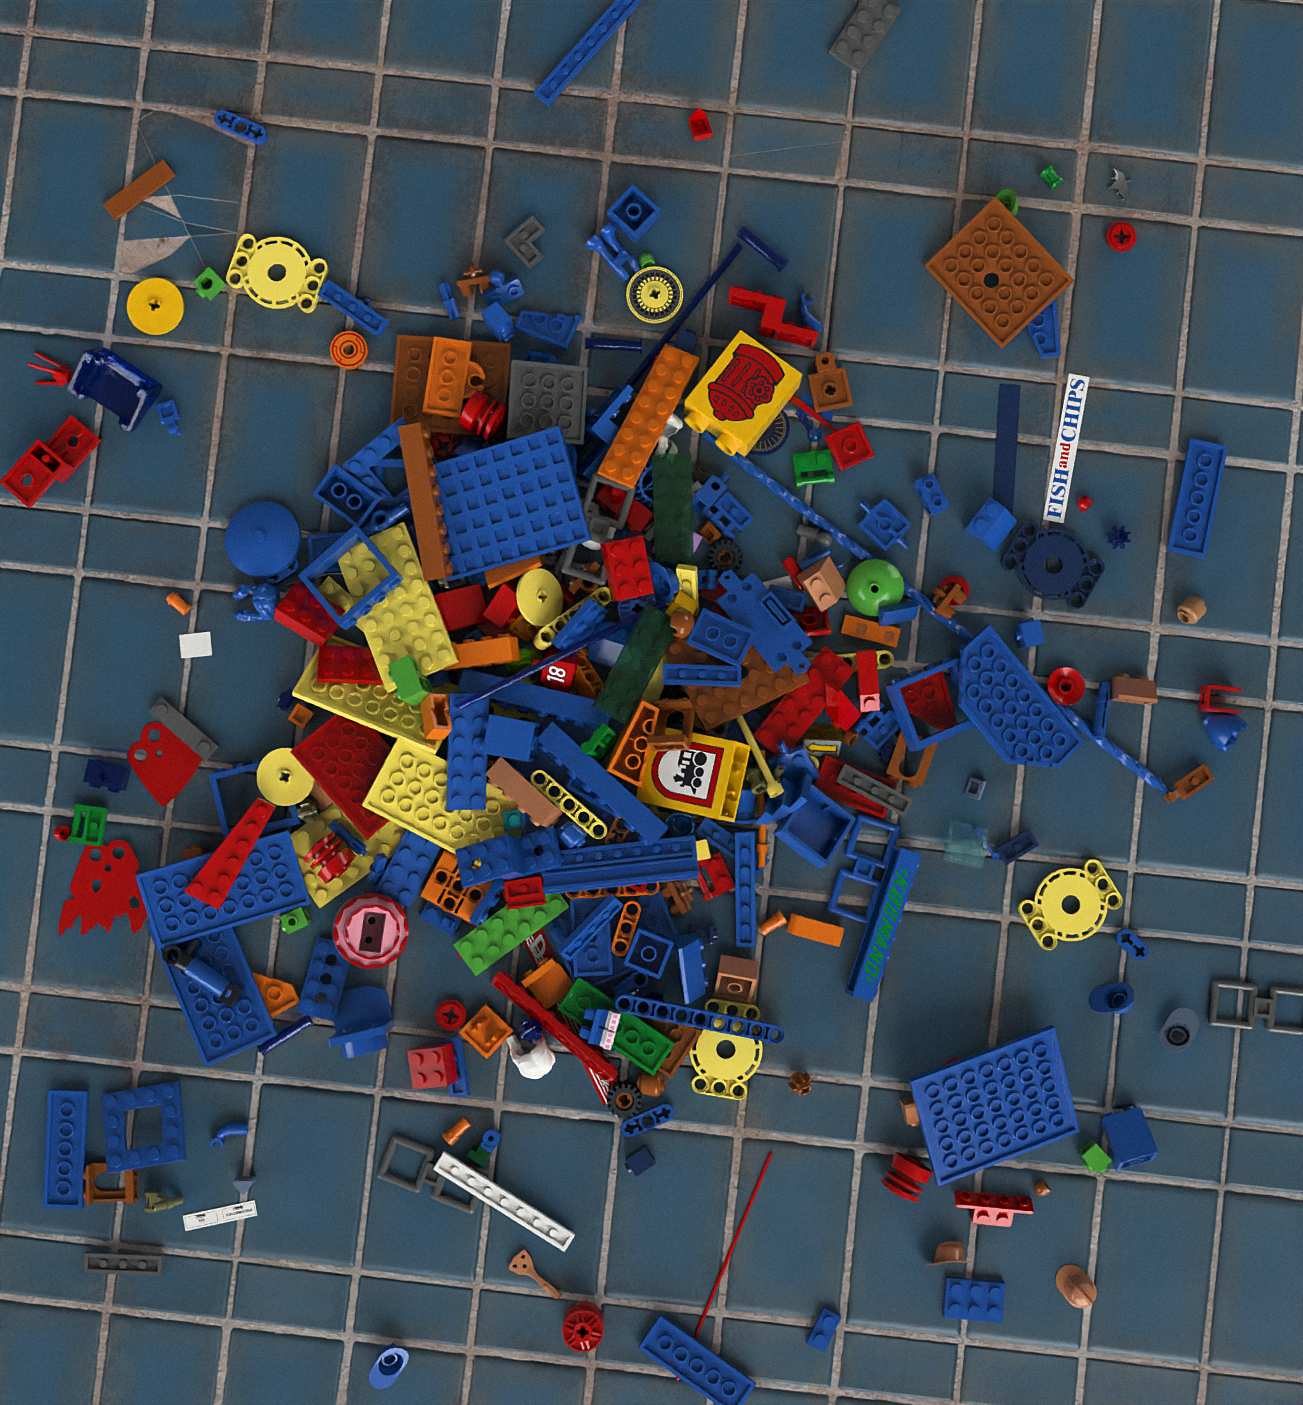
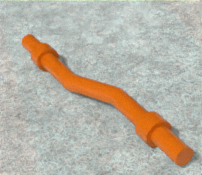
(761, 846)

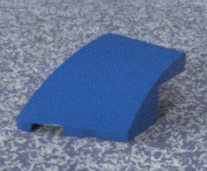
(788, 802)

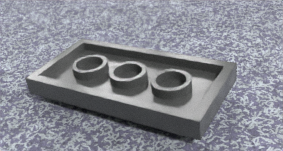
(864, 33)

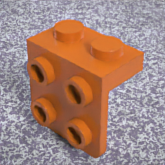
(548, 982)

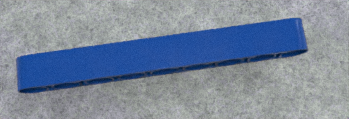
(708, 1021)

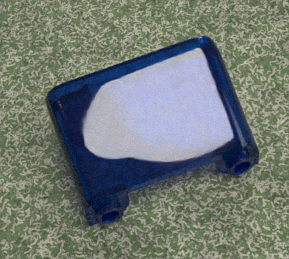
(115, 386)

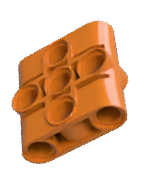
(435, 888)

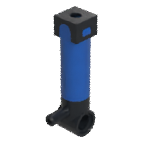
(227, 991)

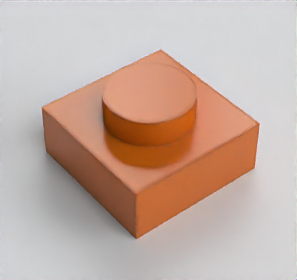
(301, 716)

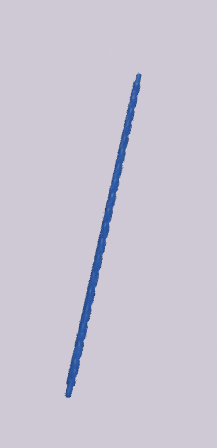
(927, 604)

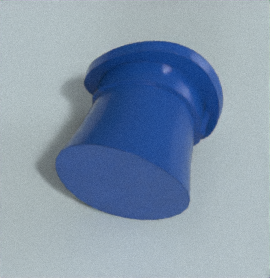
(745, 809)

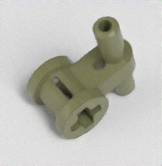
(758, 781)
(156, 1202)

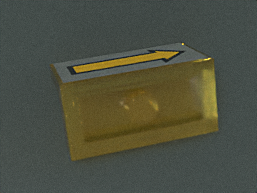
(823, 741)

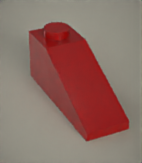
(867, 680)
(839, 708)

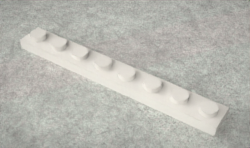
(504, 1201)

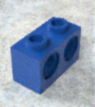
(931, 495)

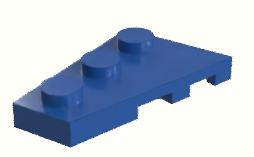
(551, 329)
(1045, 332)

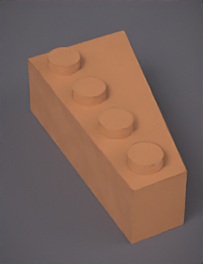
(523, 792)

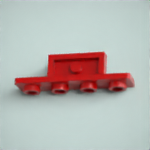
(993, 1208)

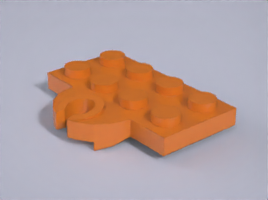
(450, 377)

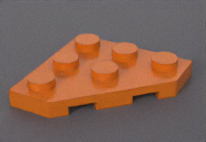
(277, 993)

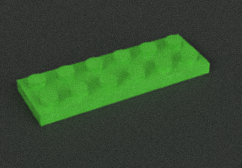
(506, 931)

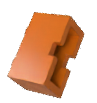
(435, 716)

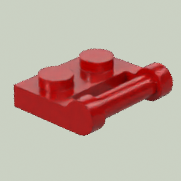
(719, 875)

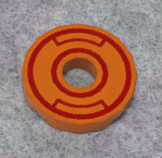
(346, 339)

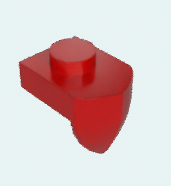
(699, 125)

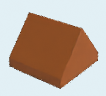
(710, 533)

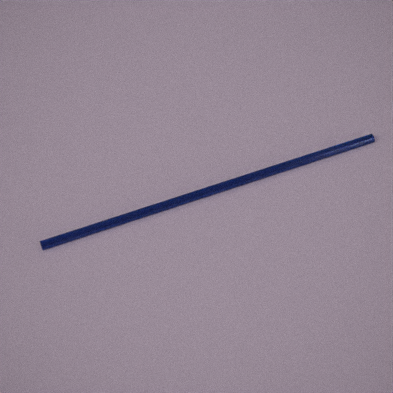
(676, 325)

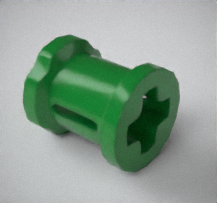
(1051, 177)

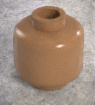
(1191, 609)

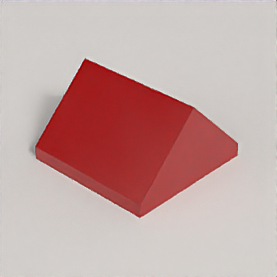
(813, 622)

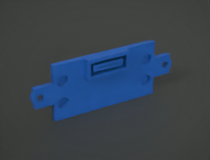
(755, 607)

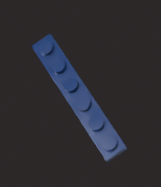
(745, 888)

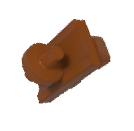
(466, 284)
(954, 594)
(681, 895)

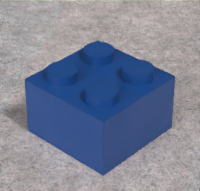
(633, 213)
(648, 952)

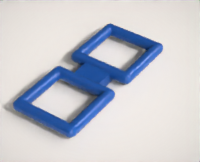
(863, 867)

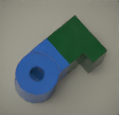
(482, 1153)

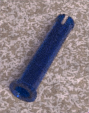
(763, 249)
(614, 344)
(285, 1034)

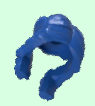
(265, 600)

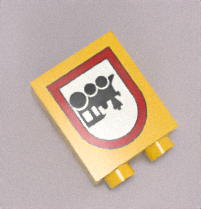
(697, 780)

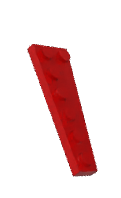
(223, 867)

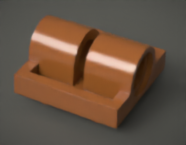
(577, 584)

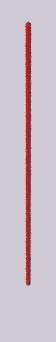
(732, 1247)

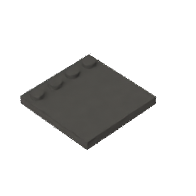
(547, 398)

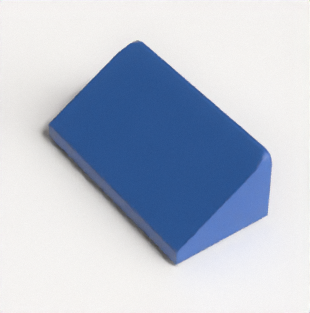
(898, 613)

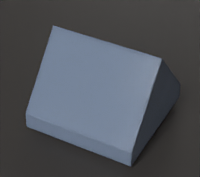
(975, 788)
(244, 1183)

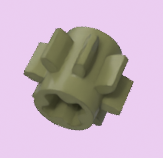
(308, 811)

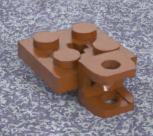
(825, 376)

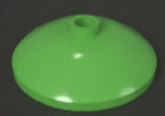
(877, 573)

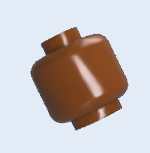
(650, 1084)

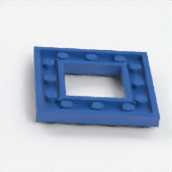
(360, 464)
(173, 1146)

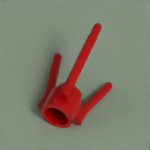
(62, 374)

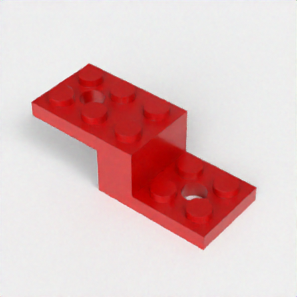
(772, 311)
(50, 461)

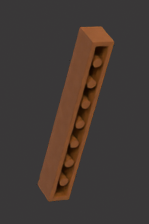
(425, 501)

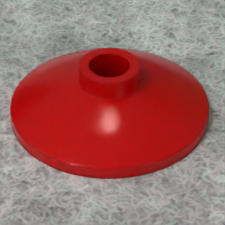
(1073, 682)

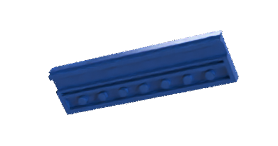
(623, 865)

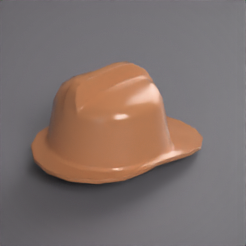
(949, 1252)
(1076, 1286)

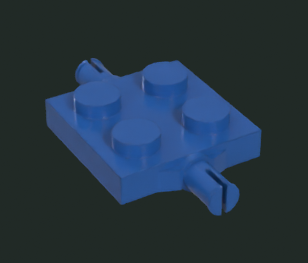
(884, 524)
(795, 763)

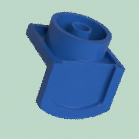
(362, 1021)

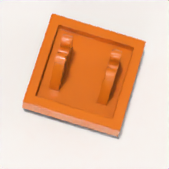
(486, 1031)

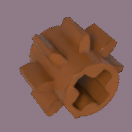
(800, 1083)

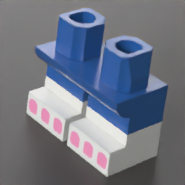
(603, 1028)

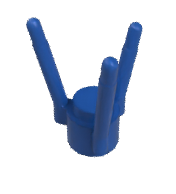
(808, 560)

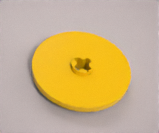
(148, 294)

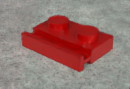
(524, 892)

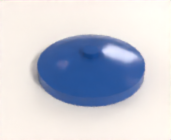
(263, 539)

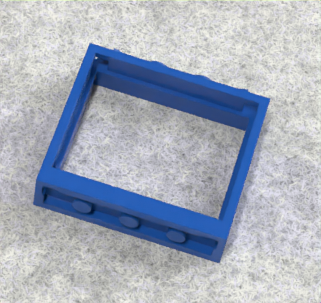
(333, 554)
(902, 713)
(237, 769)

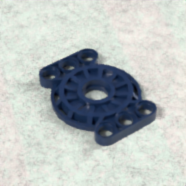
(1033, 560)

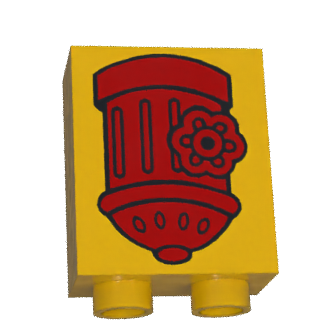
(741, 395)

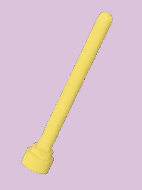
(774, 788)

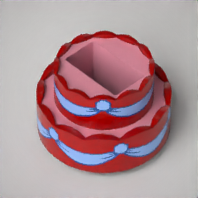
(387, 933)

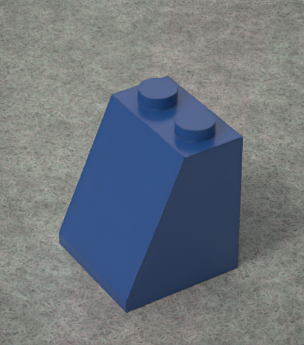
(510, 738)
(1129, 1137)

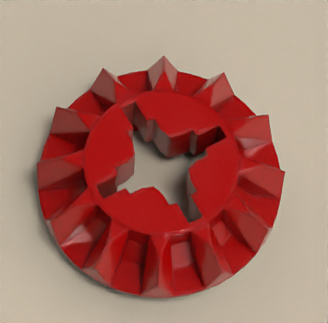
(1127, 231)
(445, 438)
(954, 579)
(443, 1019)

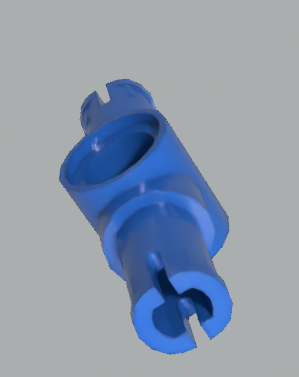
(389, 517)

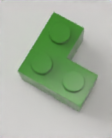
(409, 681)

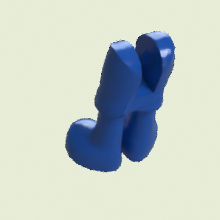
(608, 234)

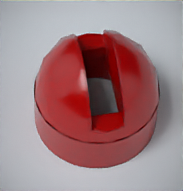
(1084, 503)
(61, 836)

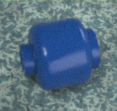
(572, 834)

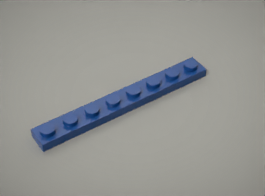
(585, 50)

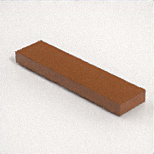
(139, 190)

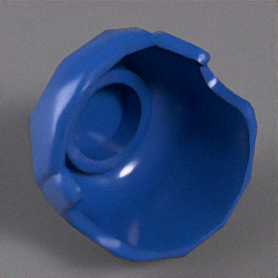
(680, 824)

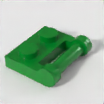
(813, 462)
(603, 737)
(93, 827)

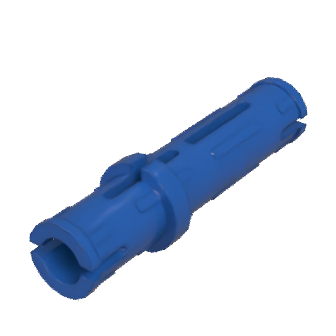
(1103, 703)

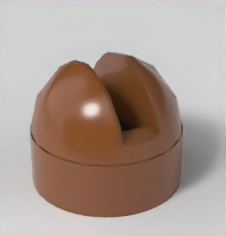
(850, 737)
(1041, 1188)

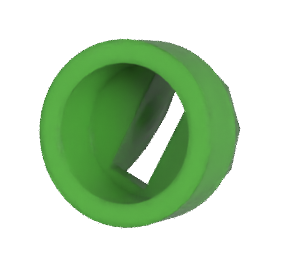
(646, 260)

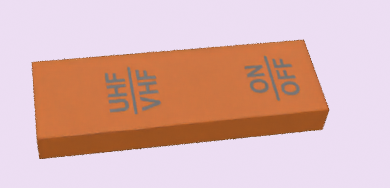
(870, 631)

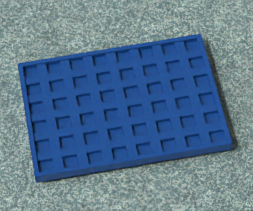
(510, 503)

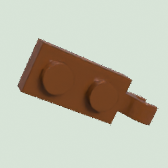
(1190, 783)

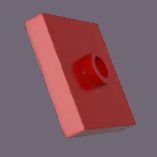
(849, 446)

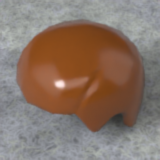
(683, 622)

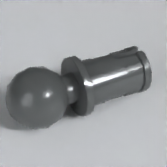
(824, 538)

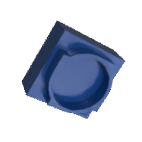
(815, 828)

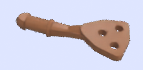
(529, 1270)

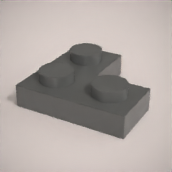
(521, 242)

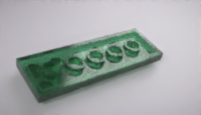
(673, 509)
(635, 665)

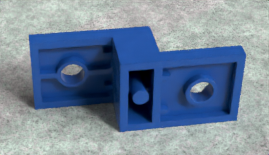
(603, 429)
(508, 857)

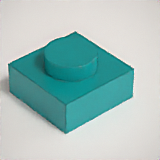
(511, 820)

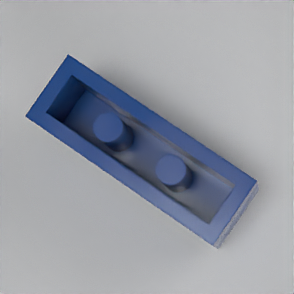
(498, 323)

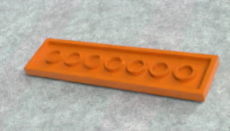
(648, 416)

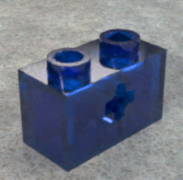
(97, 769)

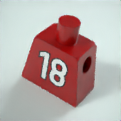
(560, 674)

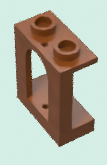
(663, 742)
(893, 766)
(94, 1194)

